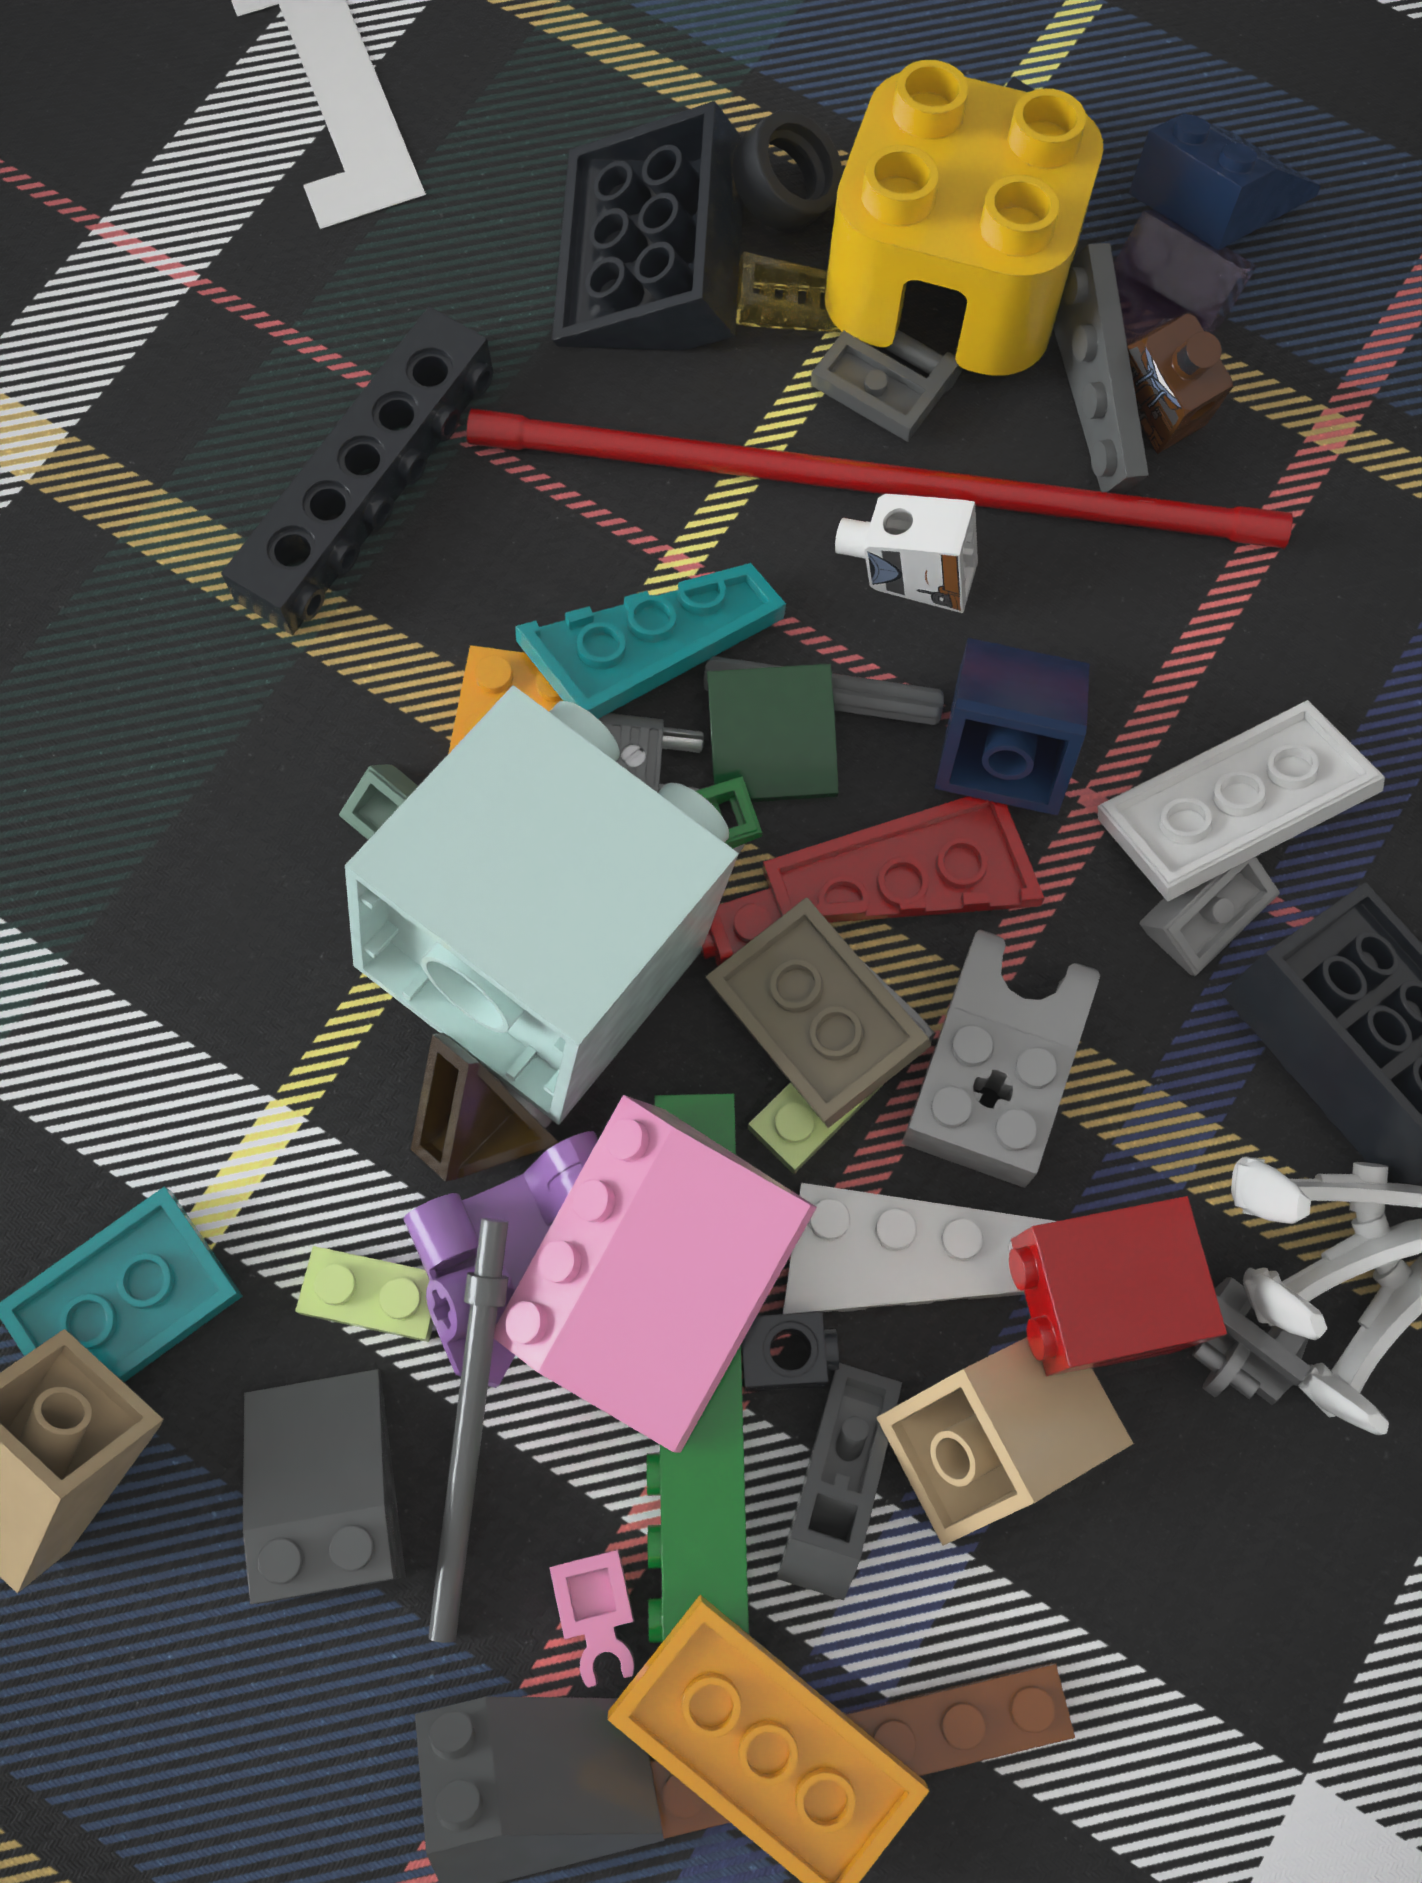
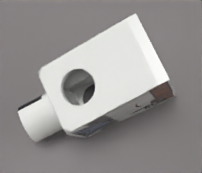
(916, 548)

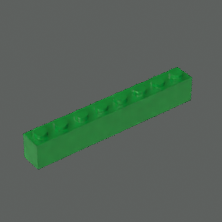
(704, 1485)

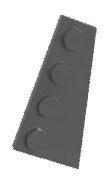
(1099, 369)

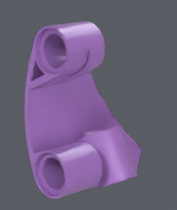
(448, 1237)

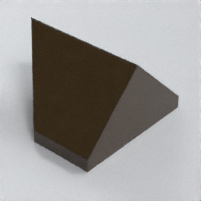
(469, 1117)

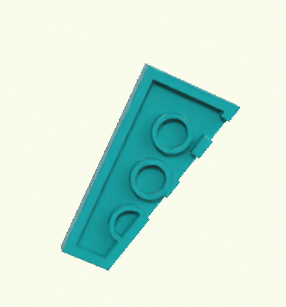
(650, 639)

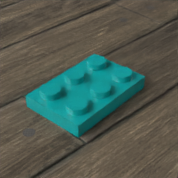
(126, 1289)

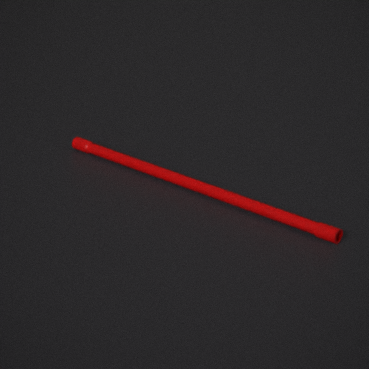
(1237, 524)

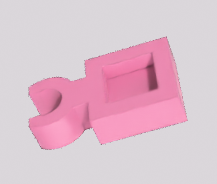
(591, 1602)

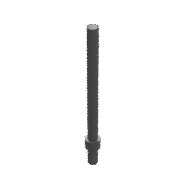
(485, 1293)

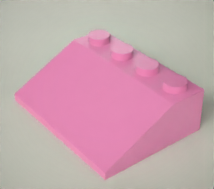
(652, 1272)

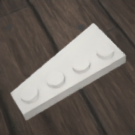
(897, 1251)

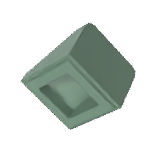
(376, 798)

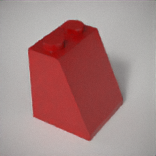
(1115, 1286)

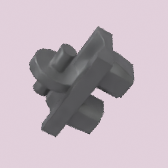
(1248, 1356)

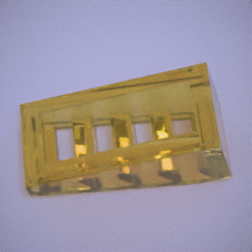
(770, 312)

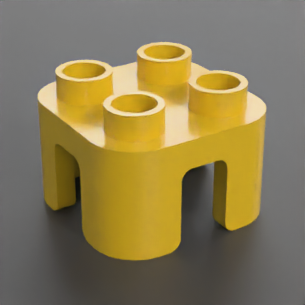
(966, 195)

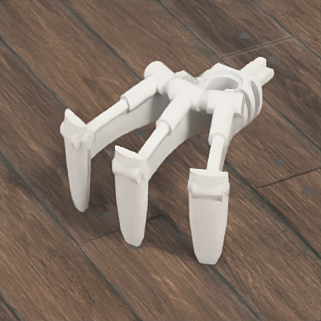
(1375, 1245)

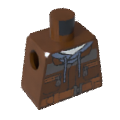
(1177, 379)

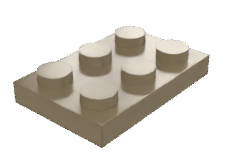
(818, 1012)

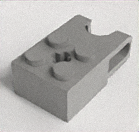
(1005, 1045)

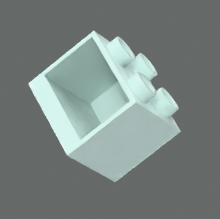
(537, 897)

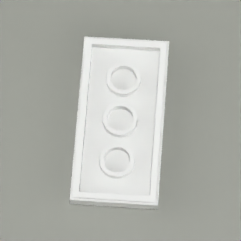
(1239, 799)

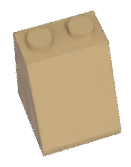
(1000, 1438)
(63, 1451)

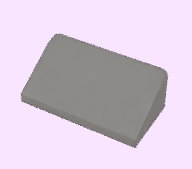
(1210, 915)

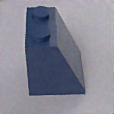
(1014, 726)

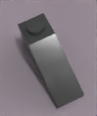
(839, 1484)

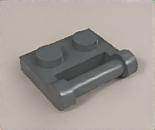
(883, 387)

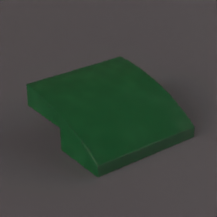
(775, 731)

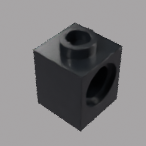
(763, 1374)

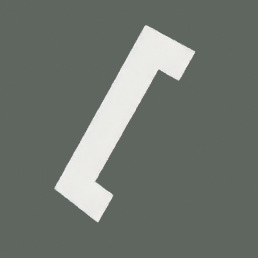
(354, 110)

